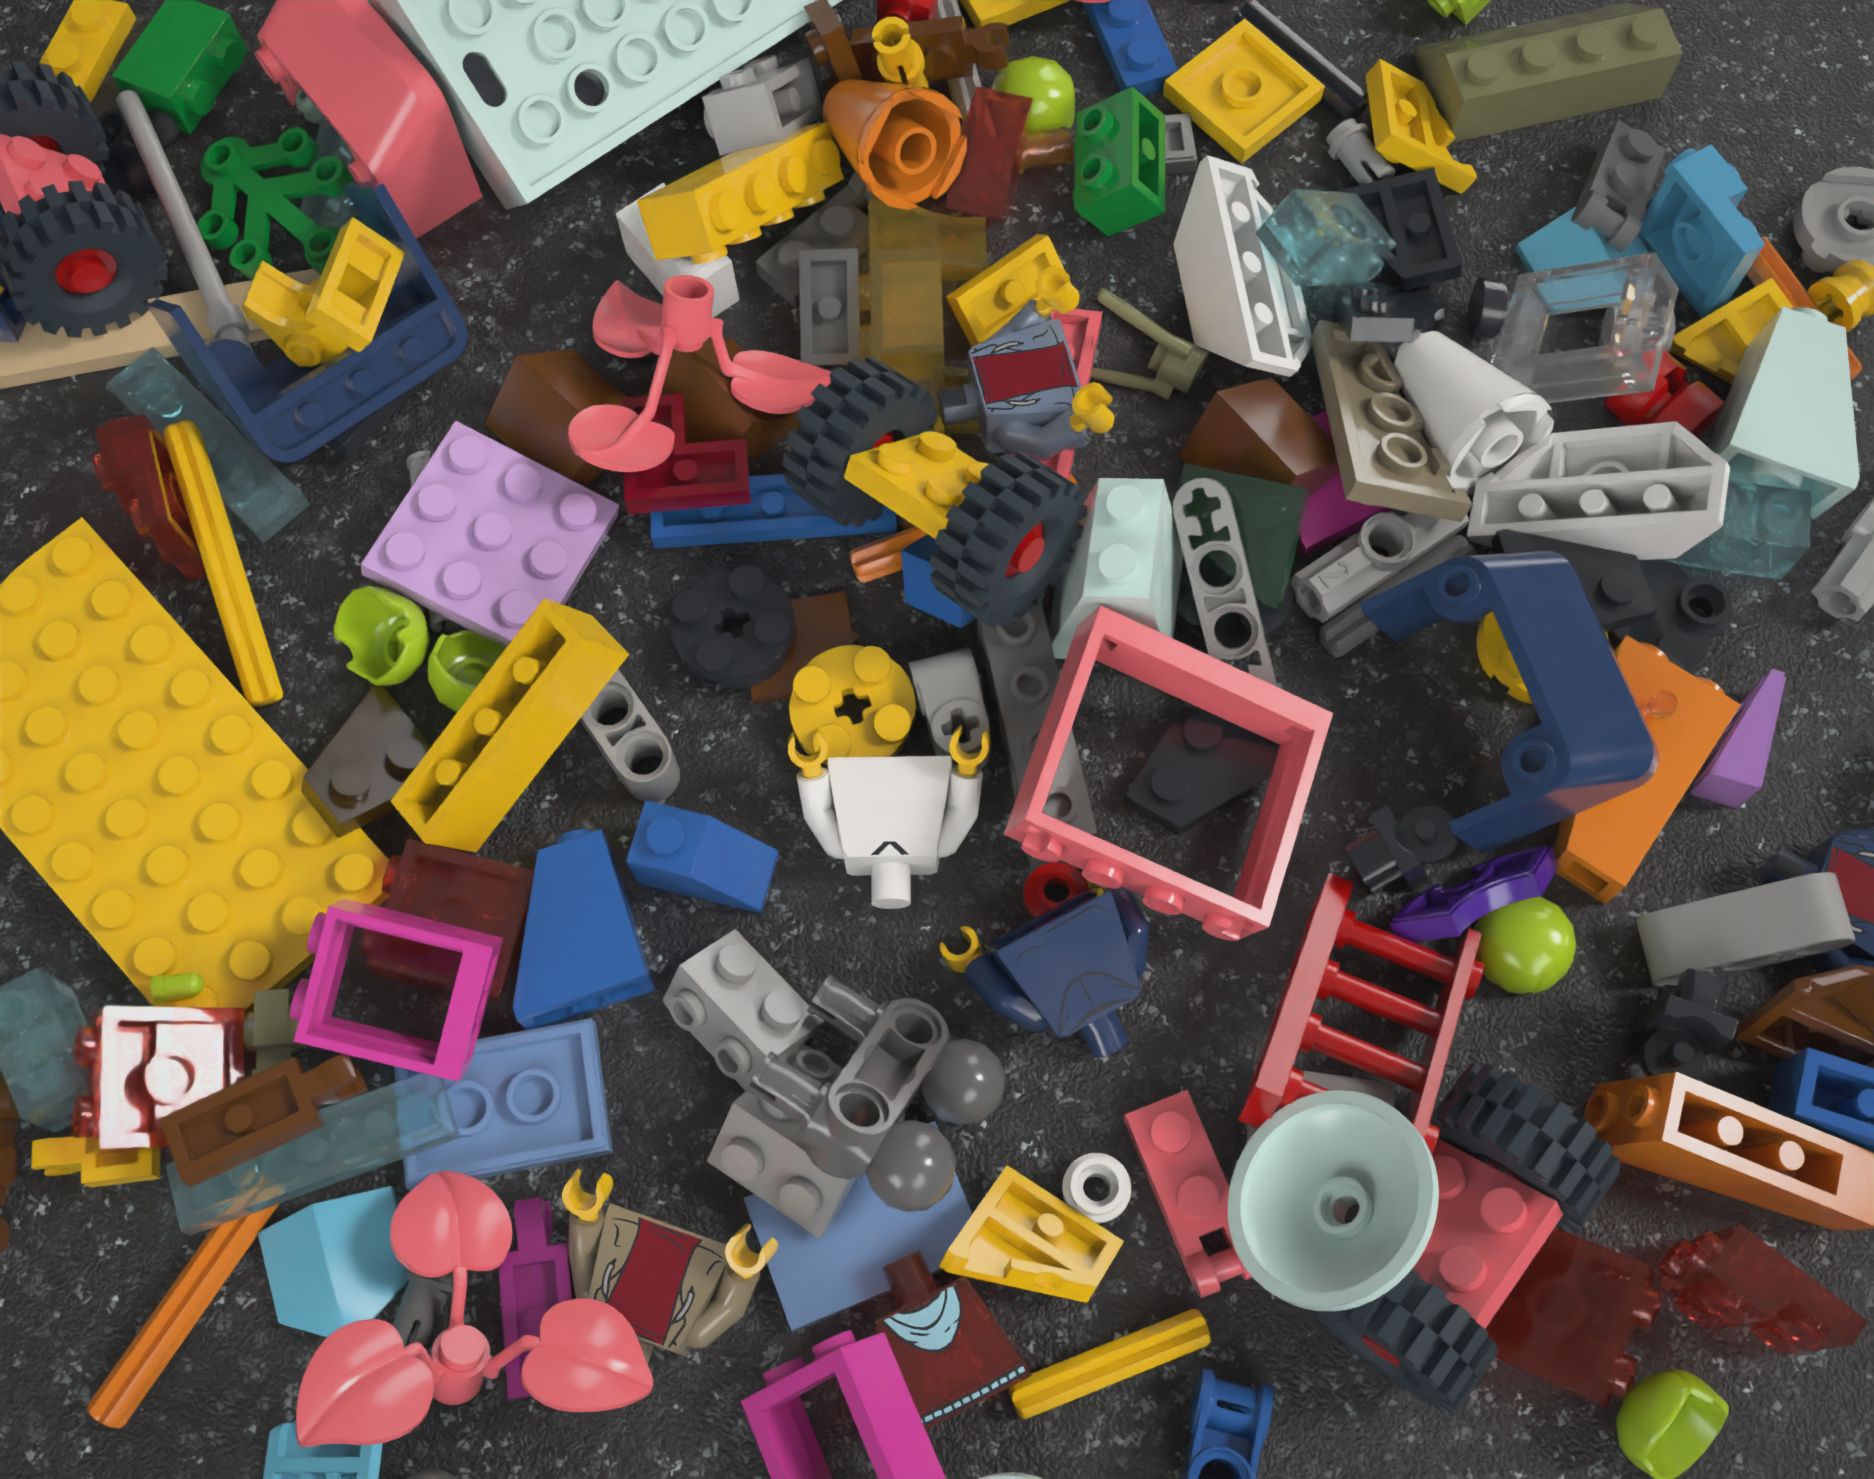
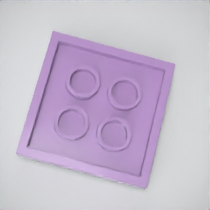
(488, 536)

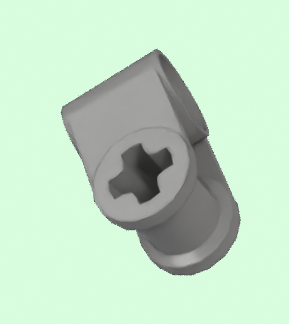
(949, 698)

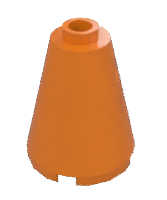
(897, 138)

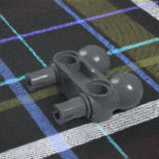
(854, 1121)

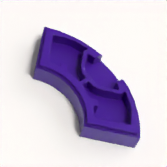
(1497, 883)

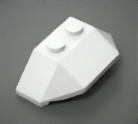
(1230, 282)
(1610, 489)

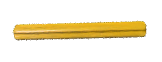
(222, 564)

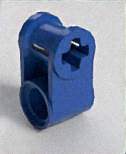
(1225, 1434)

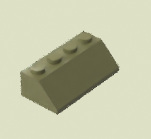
(1550, 69)

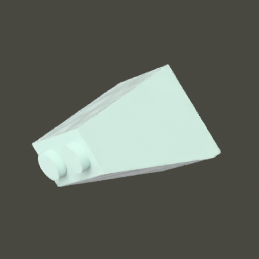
(1793, 410)
(1122, 561)

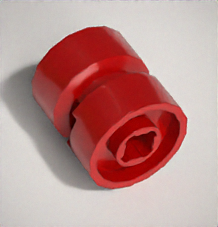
(1671, 401)

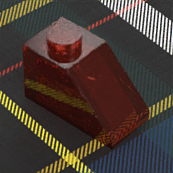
(994, 154)

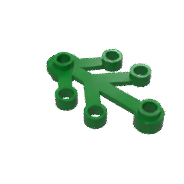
(234, 167)

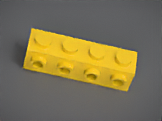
(740, 193)
(509, 727)

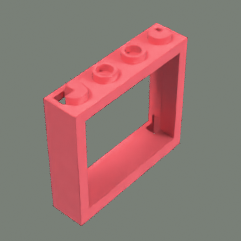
(1216, 688)

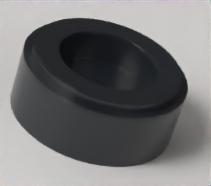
(1487, 308)

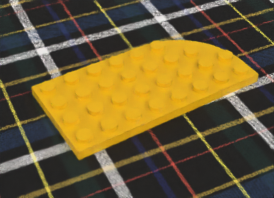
(157, 786)

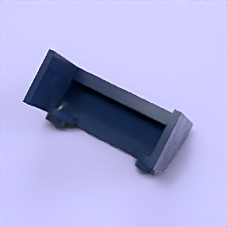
(298, 409)
(1591, 726)

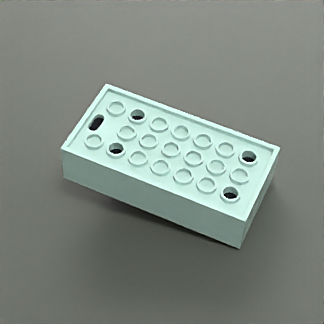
(568, 80)

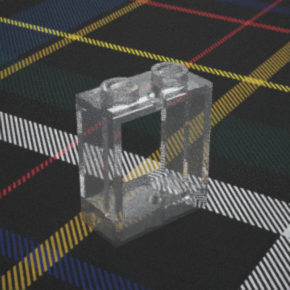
(1636, 343)

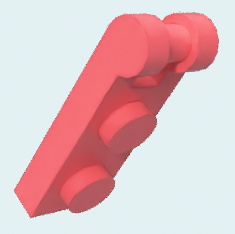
(1186, 1186)

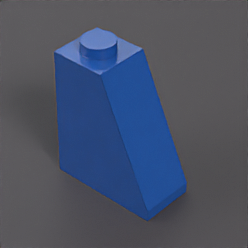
(578, 935)

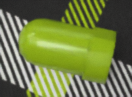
(175, 986)

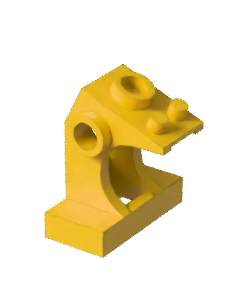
(331, 312)

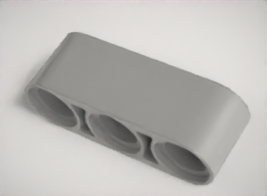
(631, 741)
(1746, 928)

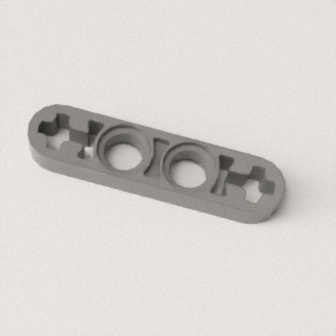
(1233, 597)

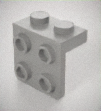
(766, 1156)

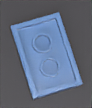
(523, 1105)
(846, 1264)

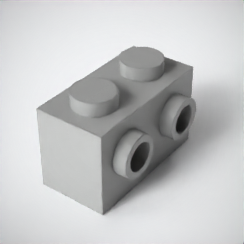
(761, 103)

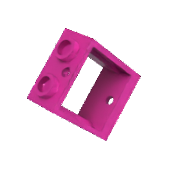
(316, 997)
(875, 1399)

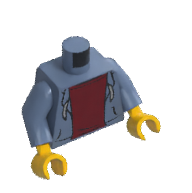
(1026, 381)

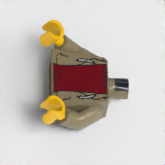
(662, 1278)

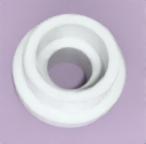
(1111, 1172)

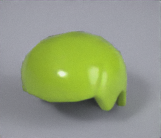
(1049, 87)
(383, 634)
(460, 665)
(1526, 945)
(1669, 1422)

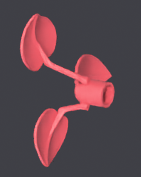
(634, 327)
(374, 1390)

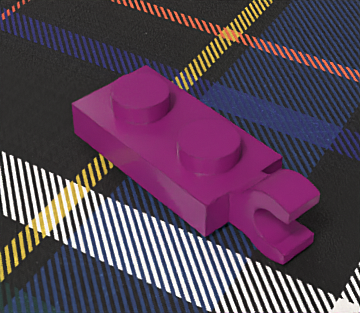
(531, 1281)

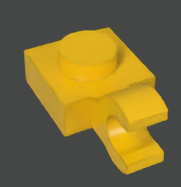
(68, 1156)

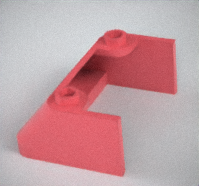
(375, 101)

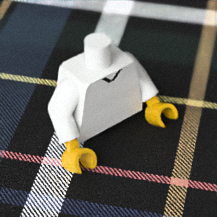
(890, 811)

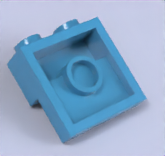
(1699, 229)

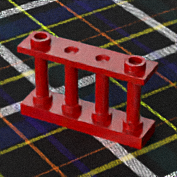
(1316, 976)

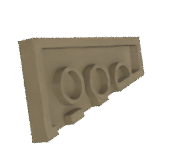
(1379, 432)

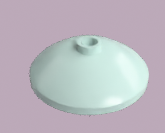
(1304, 1177)

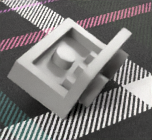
(738, 1007)

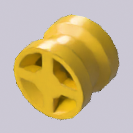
(1846, 294)

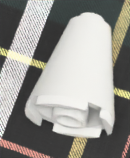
(1469, 407)

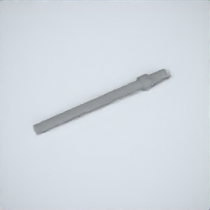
(224, 318)

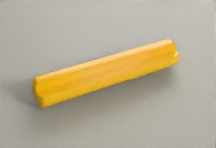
(1110, 1363)

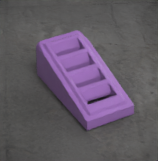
(1741, 754)

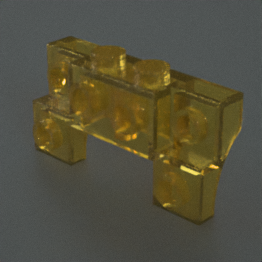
(908, 262)

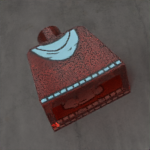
(945, 1342)

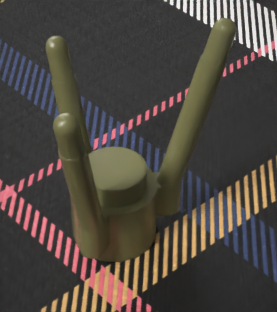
(1173, 360)

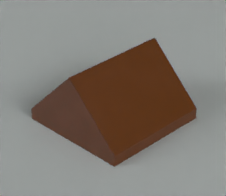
(539, 404)
(711, 407)
(1262, 436)

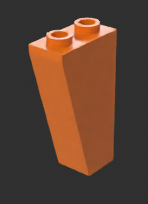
(1608, 842)
(1735, 1149)

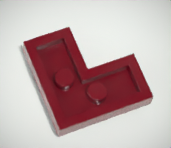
(693, 473)

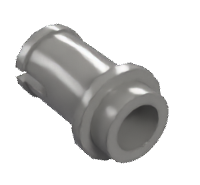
(1356, 151)

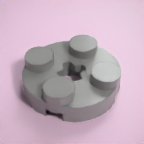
(1822, 214)

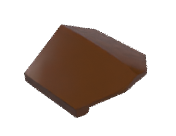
(1818, 1012)

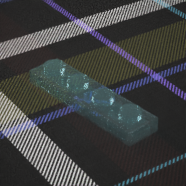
(245, 477)
(354, 1140)

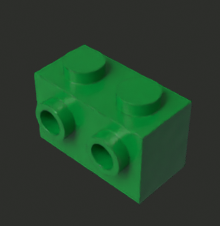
(182, 60)
(1119, 162)

